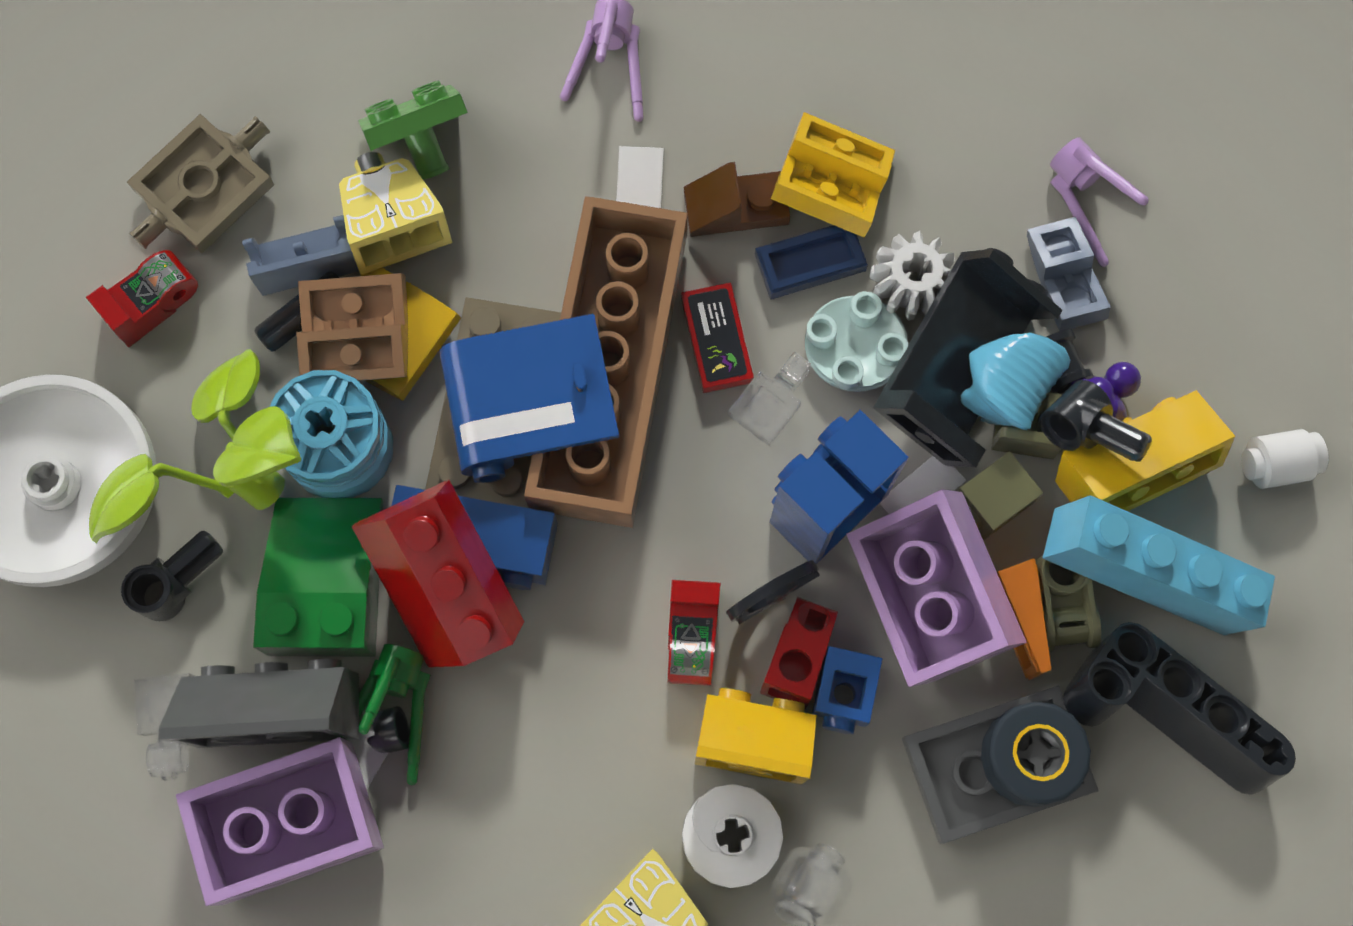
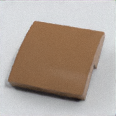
(354, 326)

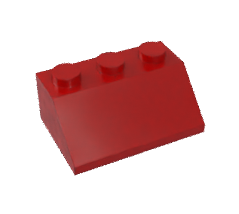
(440, 578)

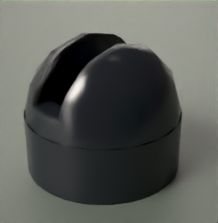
(390, 731)

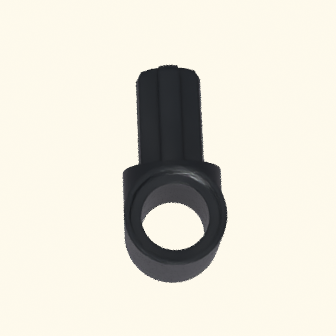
(1086, 419)
(175, 576)

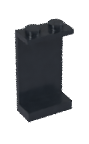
(975, 305)

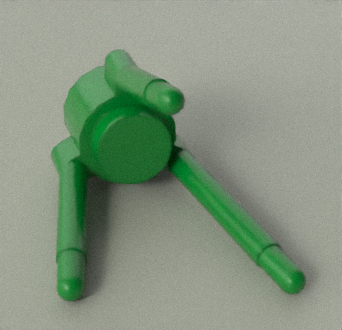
(393, 675)

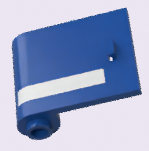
(519, 394)

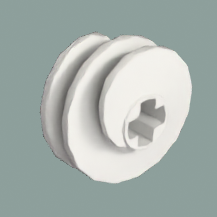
(757, 851)

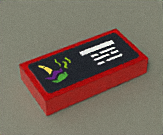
(717, 337)

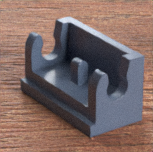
(300, 257)

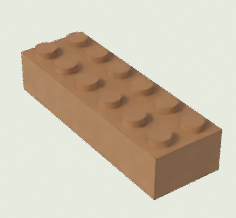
(629, 278)

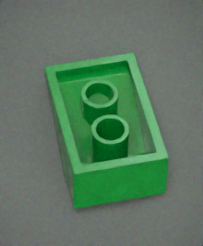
(317, 581)

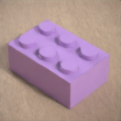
(935, 587)
(279, 822)

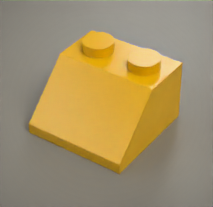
(756, 737)

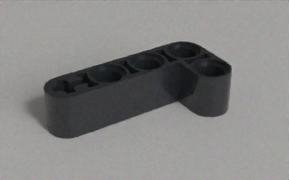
(1182, 703)

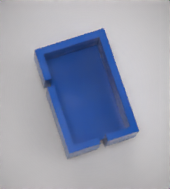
(836, 485)

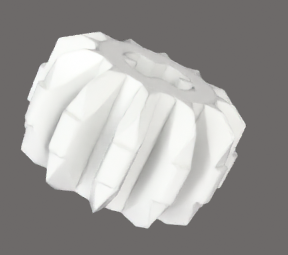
(895, 281)

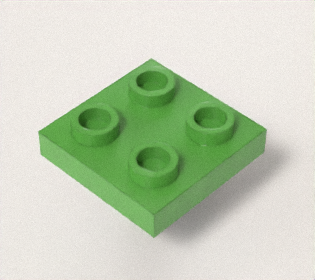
(414, 123)

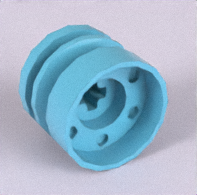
(356, 450)

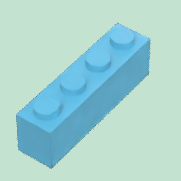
(1158, 566)

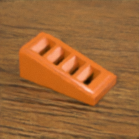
(1024, 594)

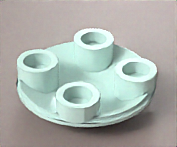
(855, 342)

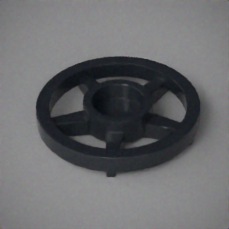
(773, 592)

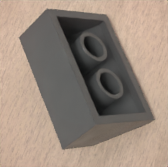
(264, 705)

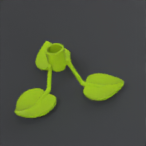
(245, 468)

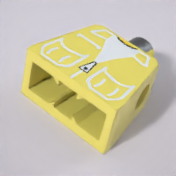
(390, 213)
(647, 898)

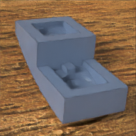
(1066, 272)

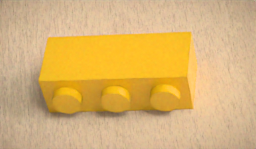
(1184, 446)

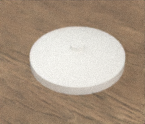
(54, 455)

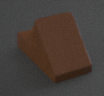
(732, 202)

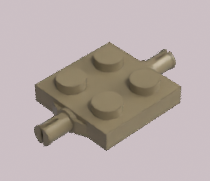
(200, 183)

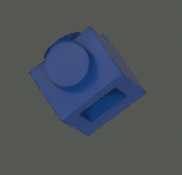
(857, 672)

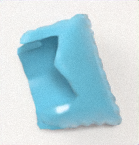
(1013, 378)

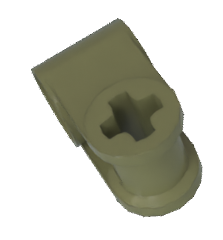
(1068, 606)

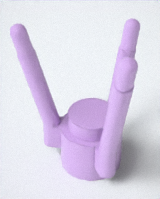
(609, 30)
(1081, 167)

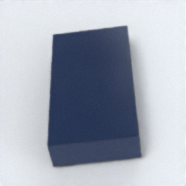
(810, 260)

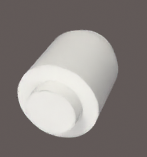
(1284, 458)

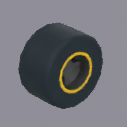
(1055, 750)

